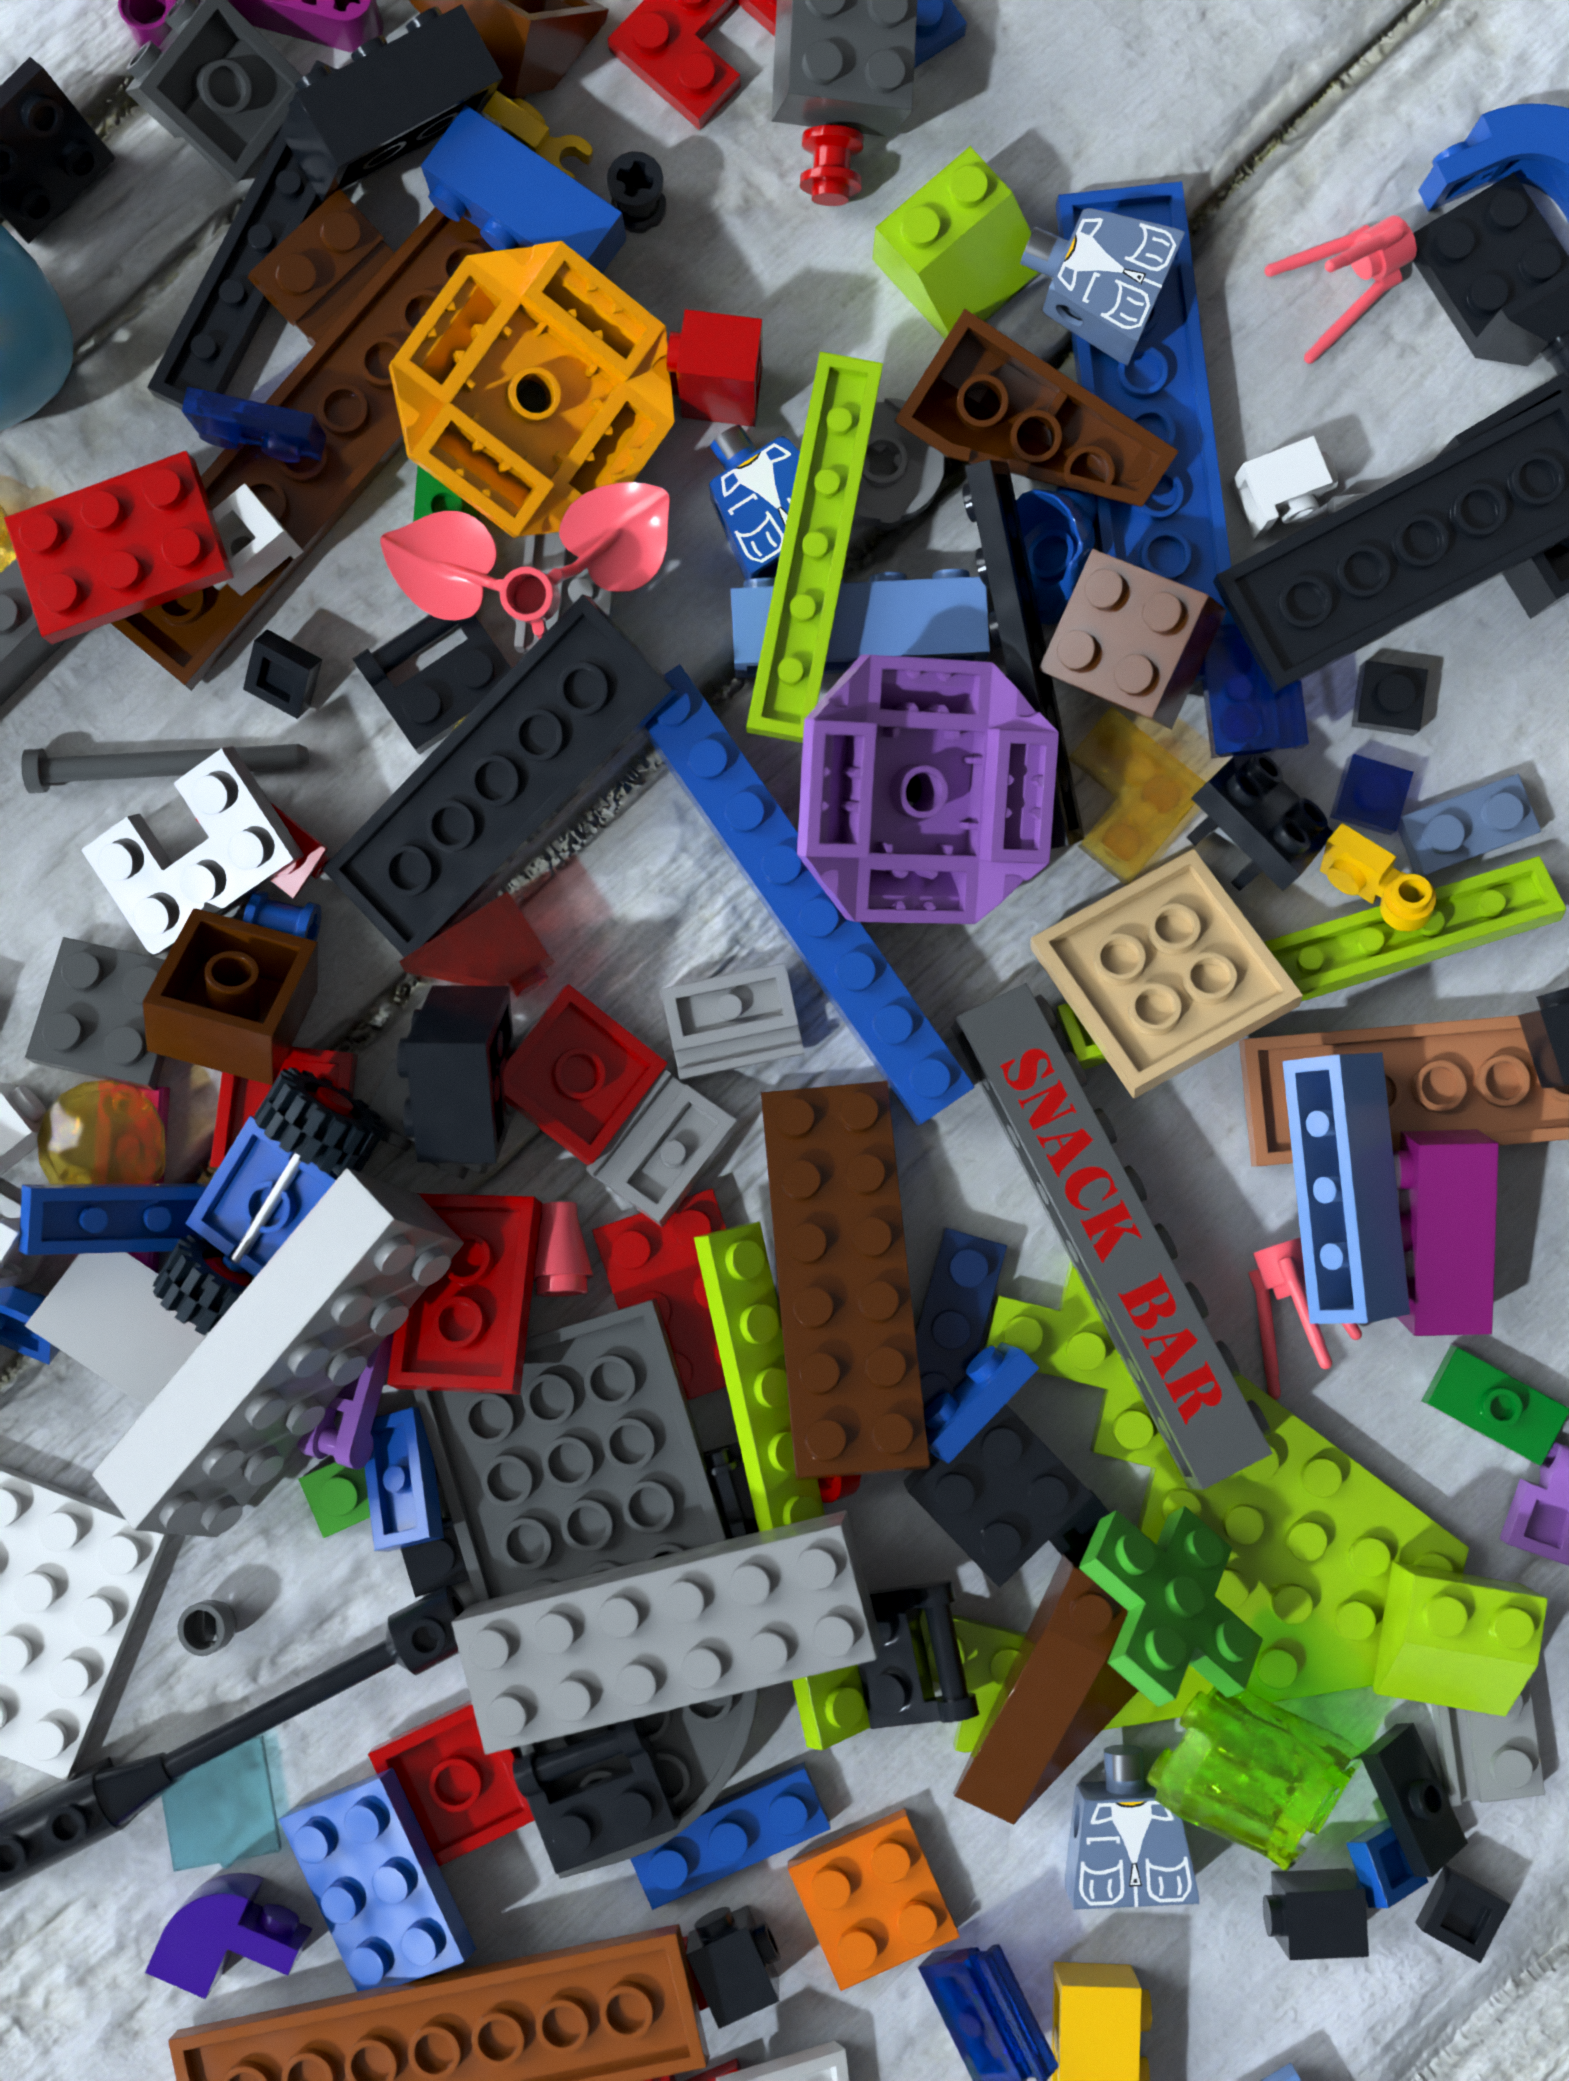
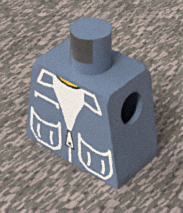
(1104, 276)
(1125, 1842)

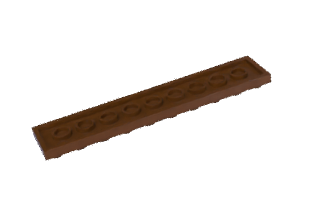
(353, 399)

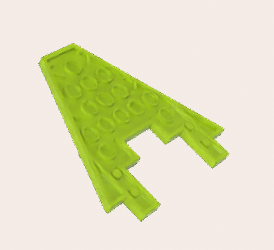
(1303, 1526)

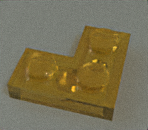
(1149, 789)

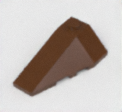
(530, 38)
(1008, 406)
(1052, 1698)

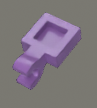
(1541, 1511)

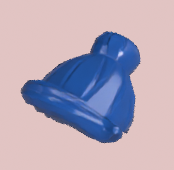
(1057, 544)

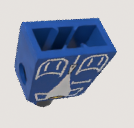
(753, 498)

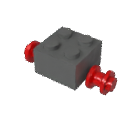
(845, 76)

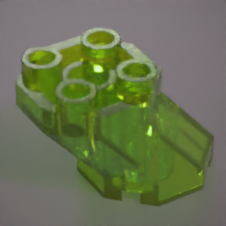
(1254, 1773)

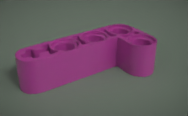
(325, 22)

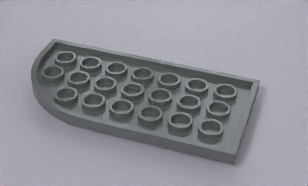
(582, 1479)

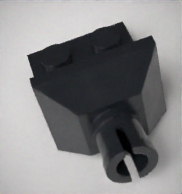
(1500, 276)

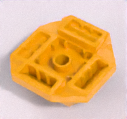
(545, 321)

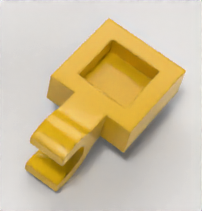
(529, 128)

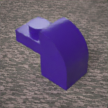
(225, 1920)

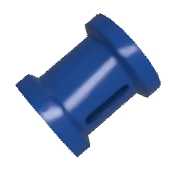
(283, 917)

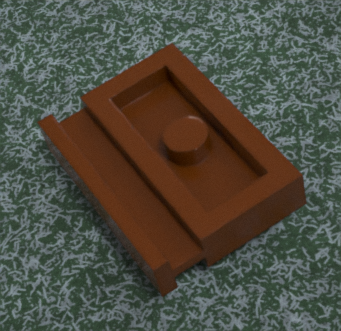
(322, 266)

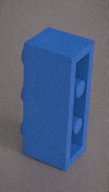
(517, 193)

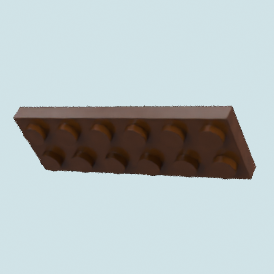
(843, 1282)

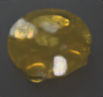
(102, 1136)

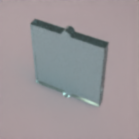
(223, 1810)

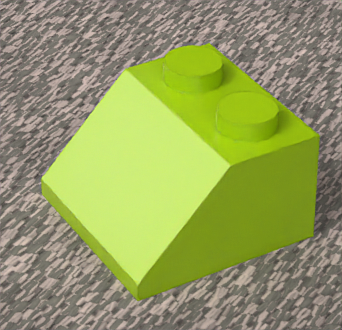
(956, 244)
(1458, 1639)

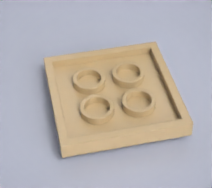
(1165, 973)

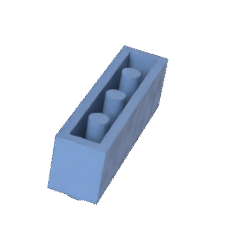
(879, 617)
(1346, 1188)

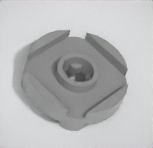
(904, 495)

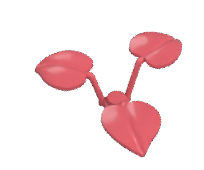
(448, 555)

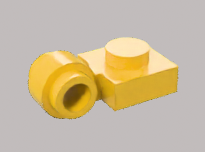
(1367, 870)

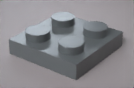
(96, 1016)

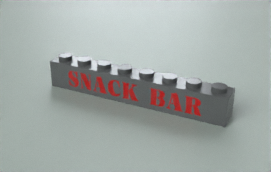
(1111, 1239)

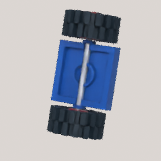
(264, 1191)

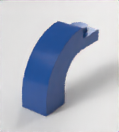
(1510, 139)

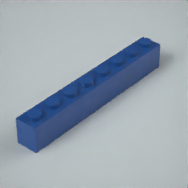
(831, 947)

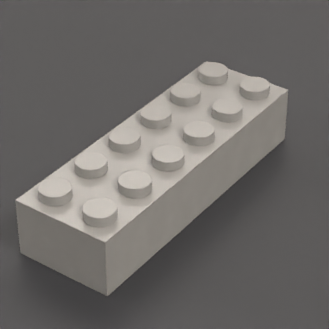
(278, 1358)
(667, 1632)

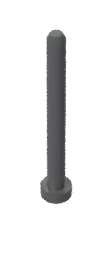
(40, 770)

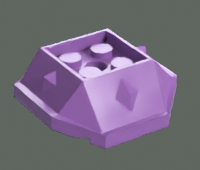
(982, 799)

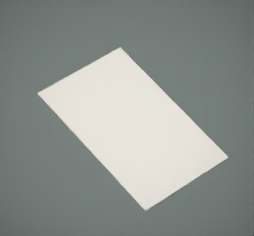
(115, 1324)

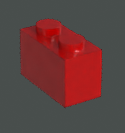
(717, 367)

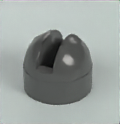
(197, 1627)

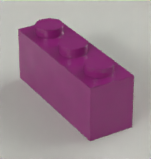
(1448, 1229)

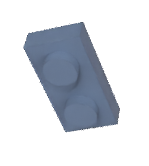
(1468, 825)

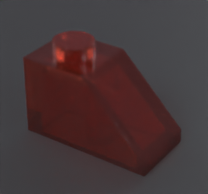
(485, 950)

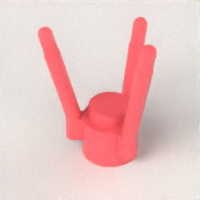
(1373, 253)
(1283, 1271)

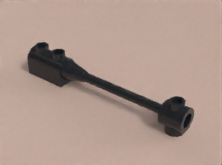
(110, 1796)

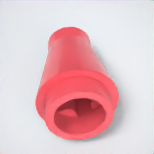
(561, 1253)

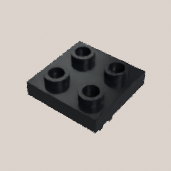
(44, 151)
(1262, 819)

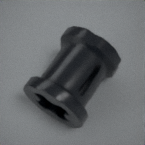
(624, 178)

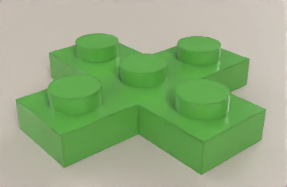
(1171, 1605)

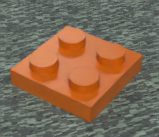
(872, 1899)

